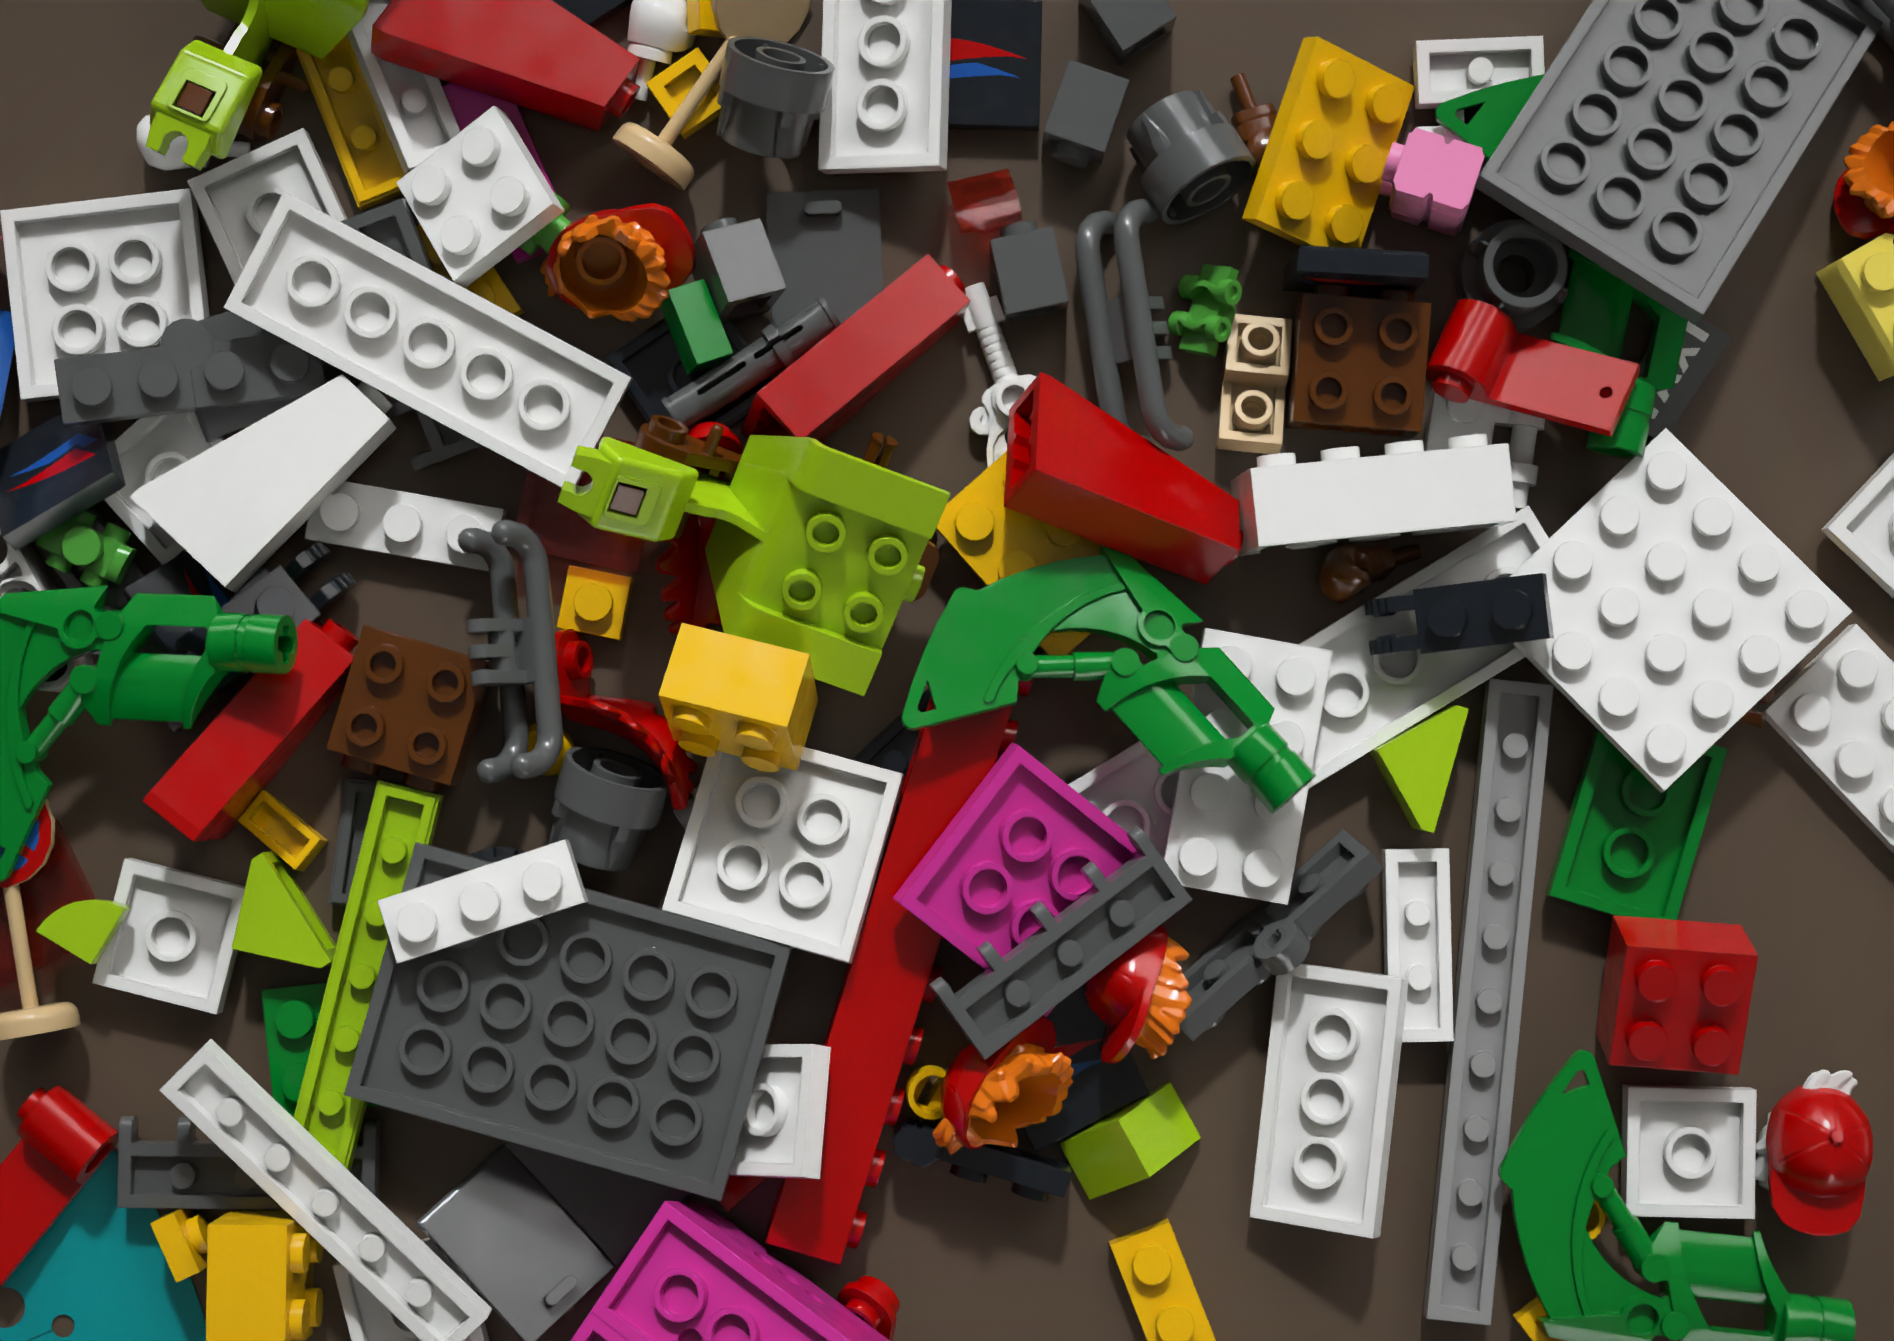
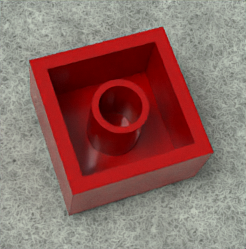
(1676, 994)

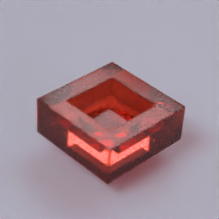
(984, 202)

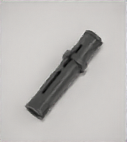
(752, 365)

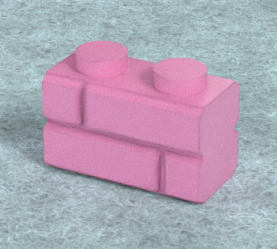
(1431, 180)

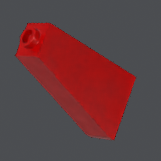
(513, 51)
(860, 355)
(1114, 486)
(254, 736)

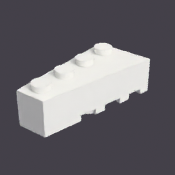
(1374, 494)

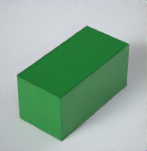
(695, 327)

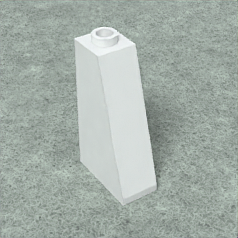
(265, 481)

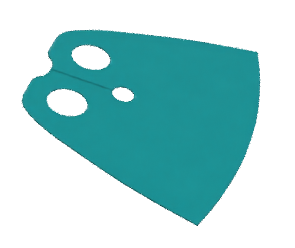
(104, 1274)

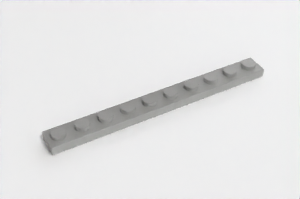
(1488, 1001)

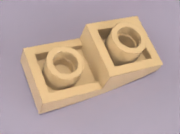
(1254, 384)

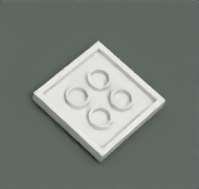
(99, 278)
(786, 850)

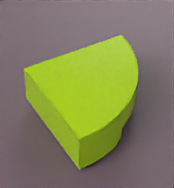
(85, 927)

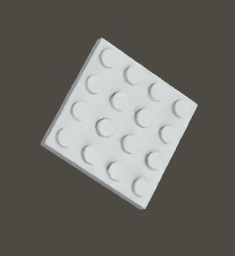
(1672, 610)

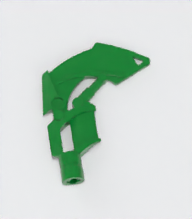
(1596, 300)
(59, 625)
(990, 641)
(1555, 1175)

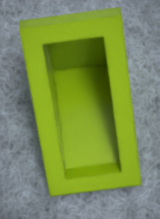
(1420, 764)
(279, 918)
(1130, 1142)

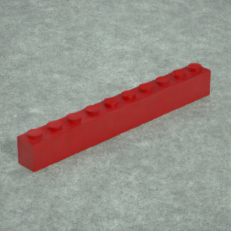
(883, 992)

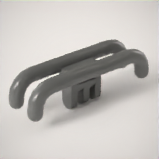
(1123, 327)
(517, 650)

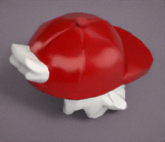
(1816, 1155)

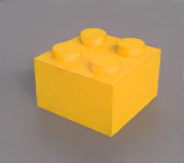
(739, 698)
(261, 1278)

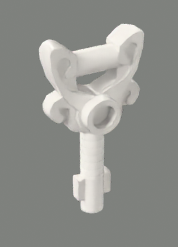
(993, 418)

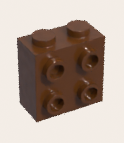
(1358, 362)
(408, 710)

